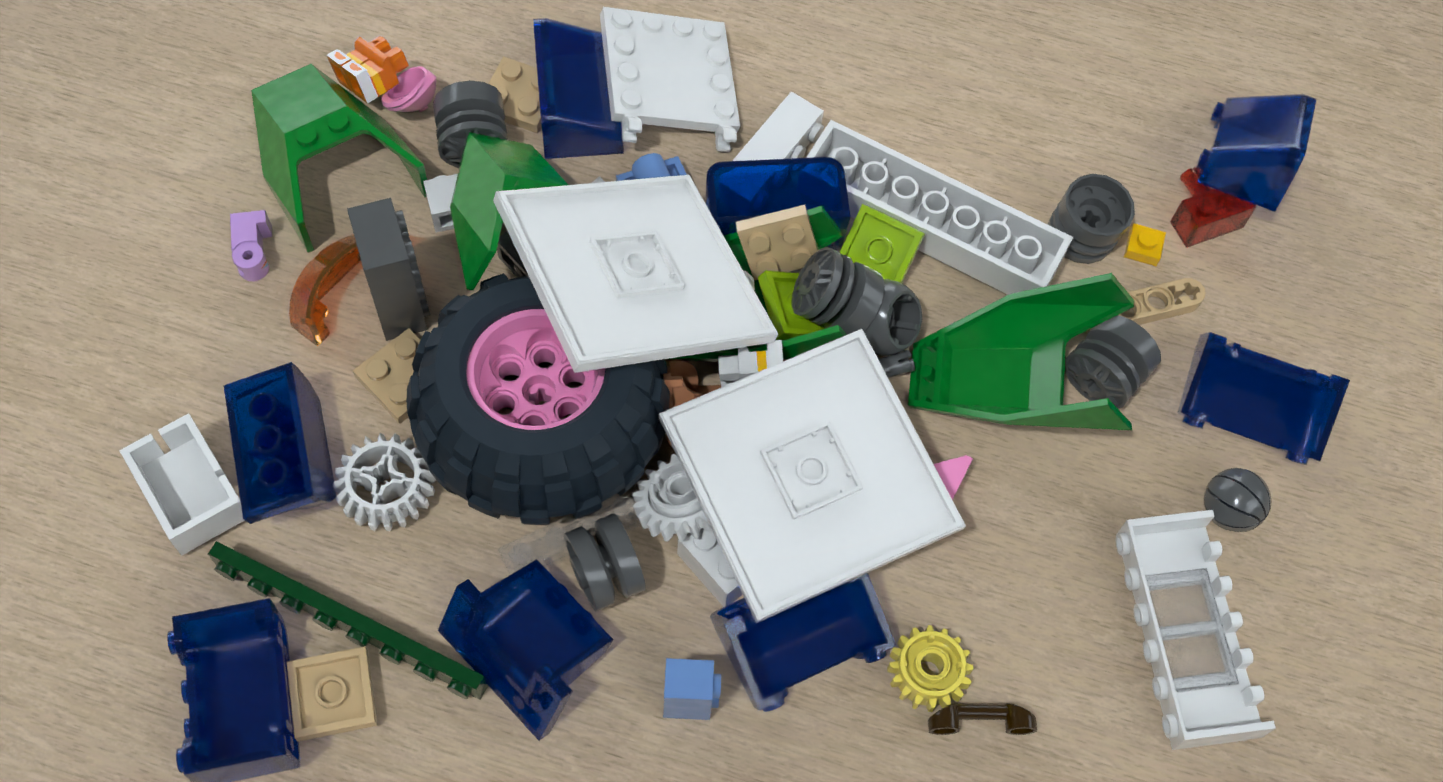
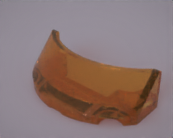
(315, 282)

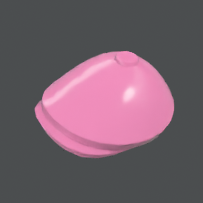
(413, 92)

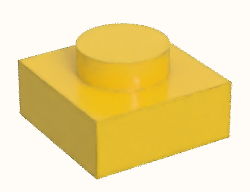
(1144, 244)

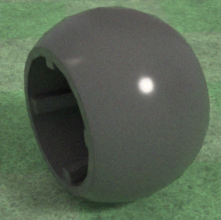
(896, 320)

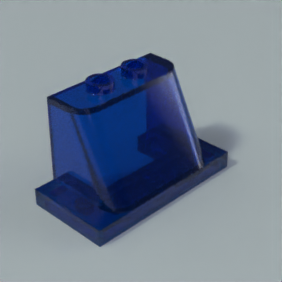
(525, 641)

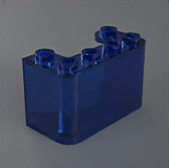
(235, 693)

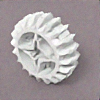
(358, 472)

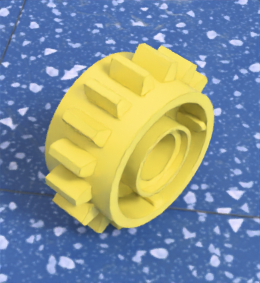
(926, 688)

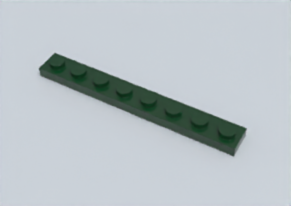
(359, 628)

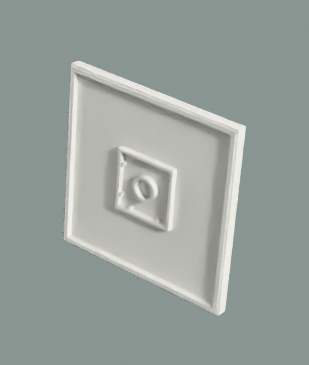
(633, 271)
(810, 474)

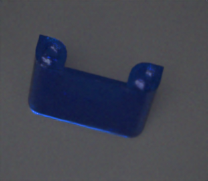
(574, 92)
(1257, 146)
(1261, 398)
(802, 639)

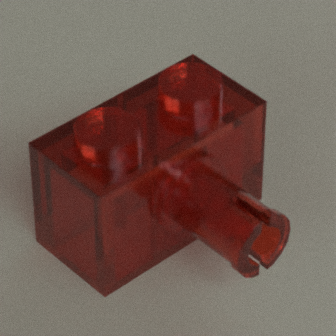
(1208, 212)

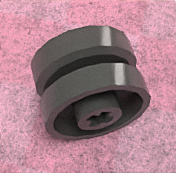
(610, 559)

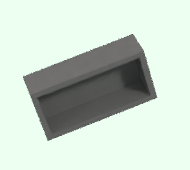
(390, 267)

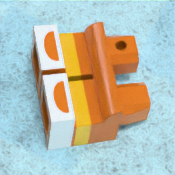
(369, 68)

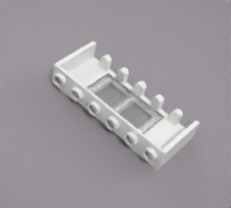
(1190, 631)

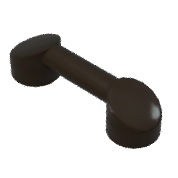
(1017, 719)

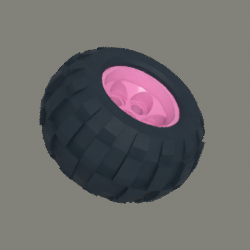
(530, 458)

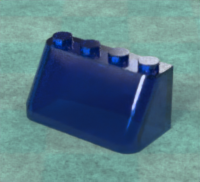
(766, 186)

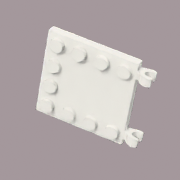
(669, 74)

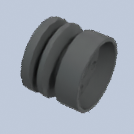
(466, 109)
(1095, 214)
(837, 291)
(1113, 361)

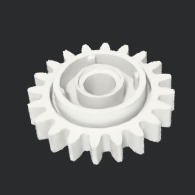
(669, 503)

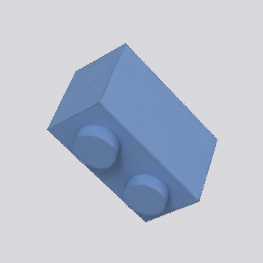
(690, 689)

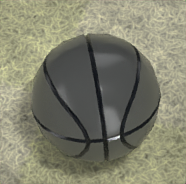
(1238, 499)

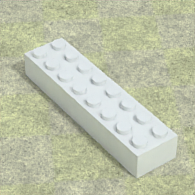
(959, 222)

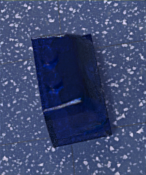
(278, 443)

